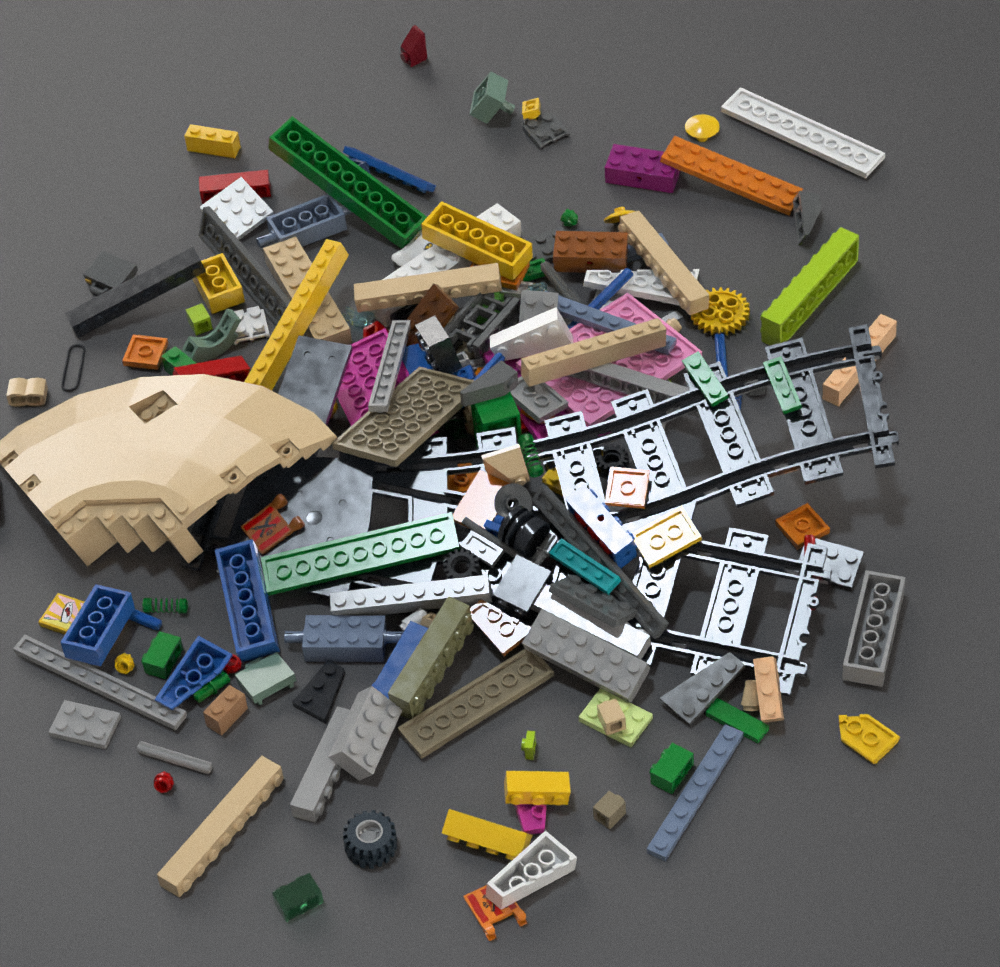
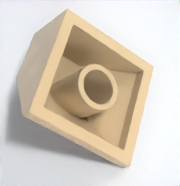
(507, 465)

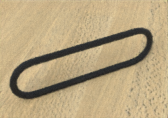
(65, 367)

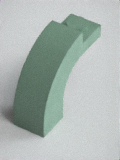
(215, 343)

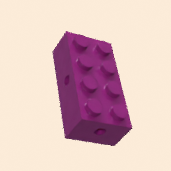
(640, 169)

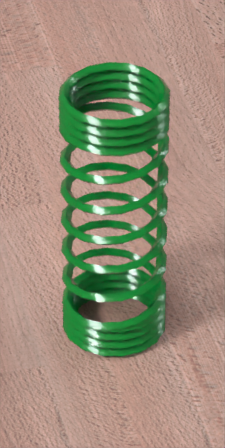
(533, 471)
(147, 605)

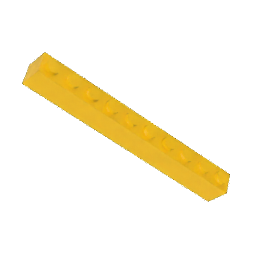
(298, 315)

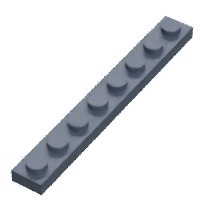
(601, 320)
(695, 793)

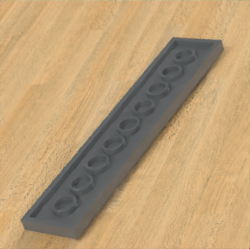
(247, 270)

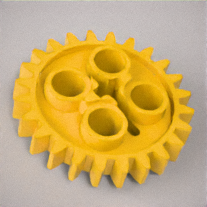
(724, 312)

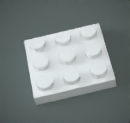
(239, 208)

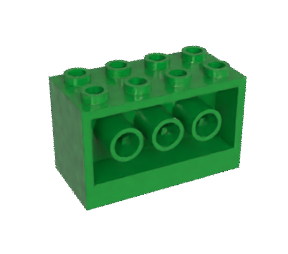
(496, 415)

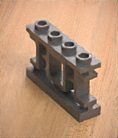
(496, 322)

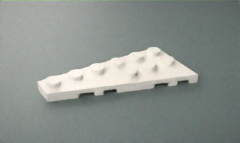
(642, 284)

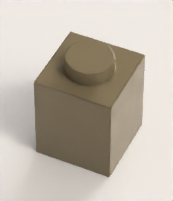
(609, 809)

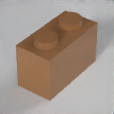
(225, 710)

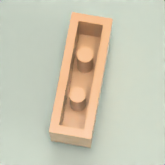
(768, 689)

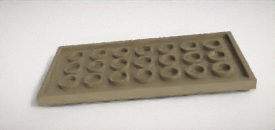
(414, 414)

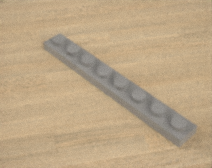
(389, 366)

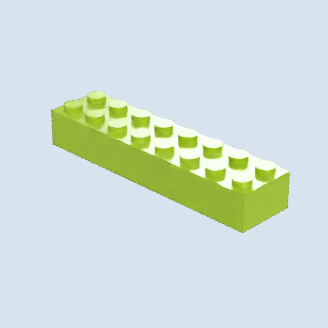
(809, 287)

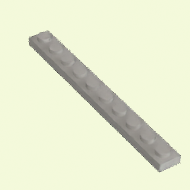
(99, 682)

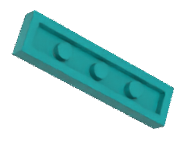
(585, 566)

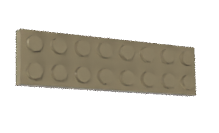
(475, 702)

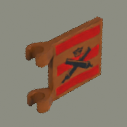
(269, 527)

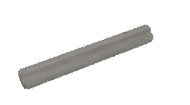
(174, 757)

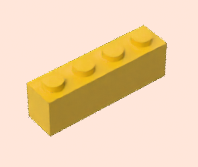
(486, 834)

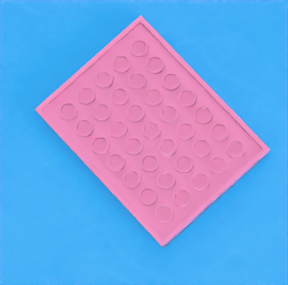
(596, 400)

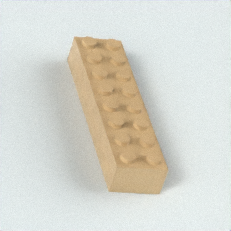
(289, 266)

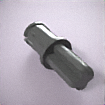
(543, 550)

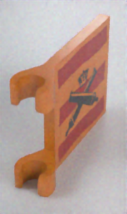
(488, 913)

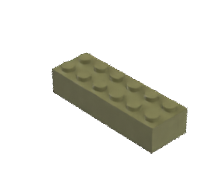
(432, 657)

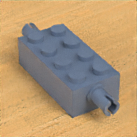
(306, 221)
(344, 638)

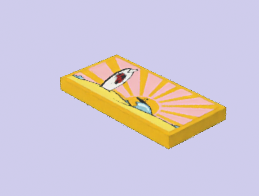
(60, 613)

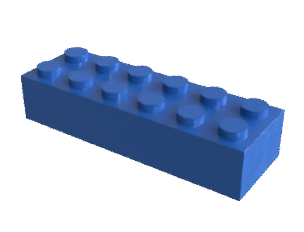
(247, 600)

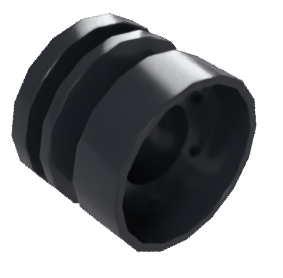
(523, 531)

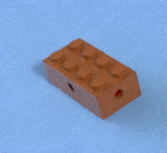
(590, 251)

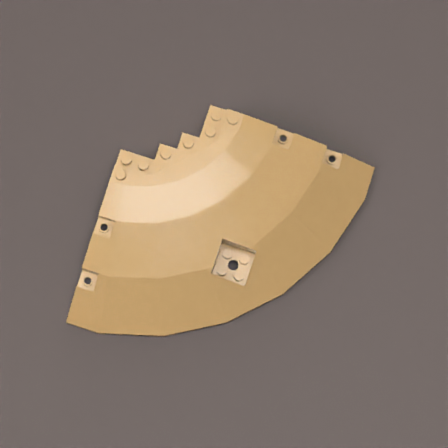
(153, 457)

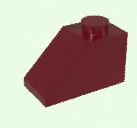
(414, 47)

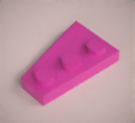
(531, 817)

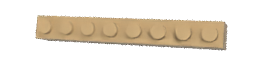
(664, 263)
(412, 289)
(593, 352)
(220, 826)

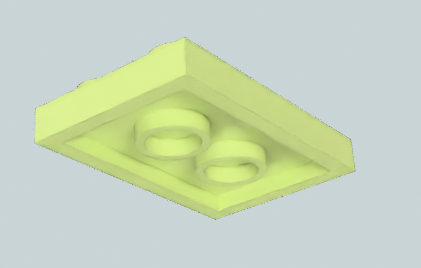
(636, 718)

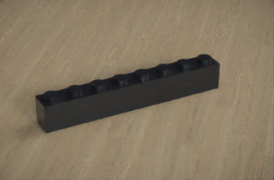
(135, 292)

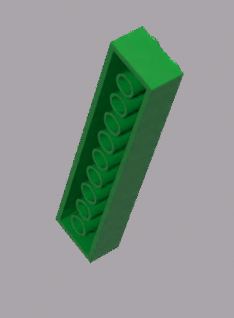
(346, 182)

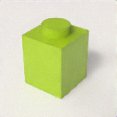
(199, 319)

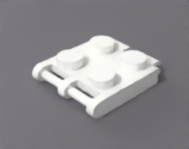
(251, 323)

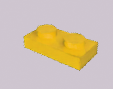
(531, 108)

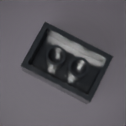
(437, 346)

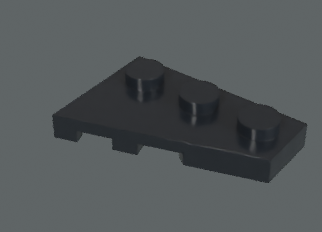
(319, 693)

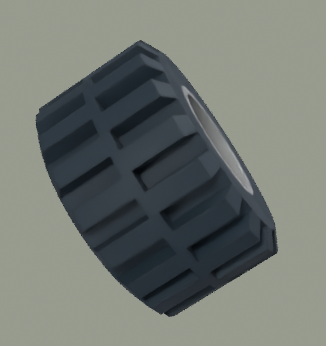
(370, 839)

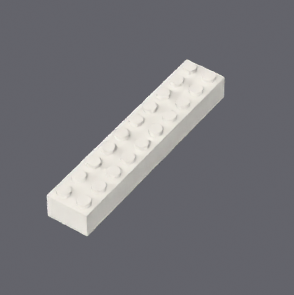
(440, 259)

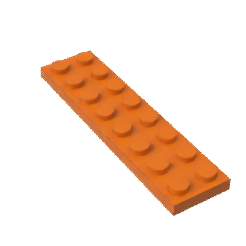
(730, 175)

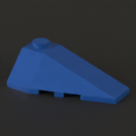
(195, 670)

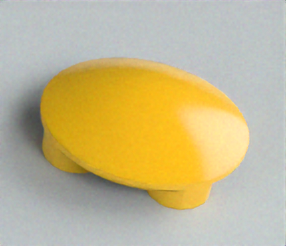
(702, 127)

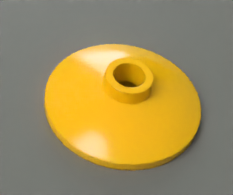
(615, 217)

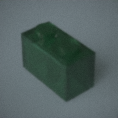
(297, 897)

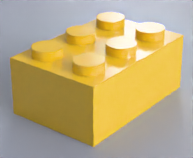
(219, 284)

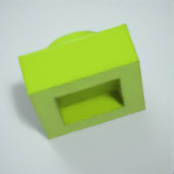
(529, 745)

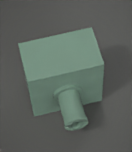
(490, 98)

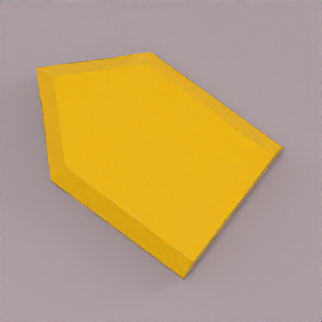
(867, 736)

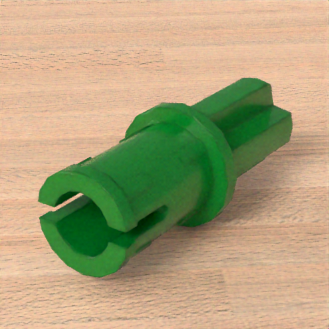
(211, 687)

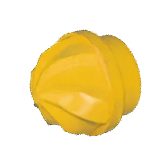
(124, 663)

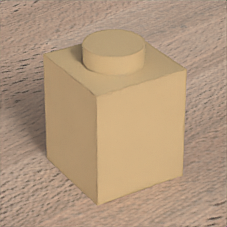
(611, 716)

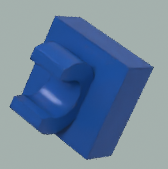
(493, 527)

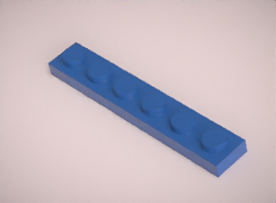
(394, 172)

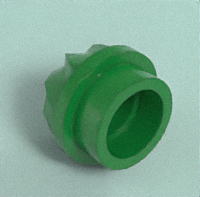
(569, 218)

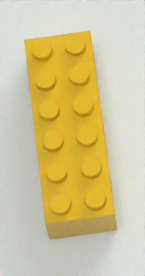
(476, 240)

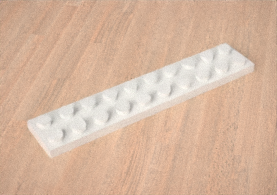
(803, 132)

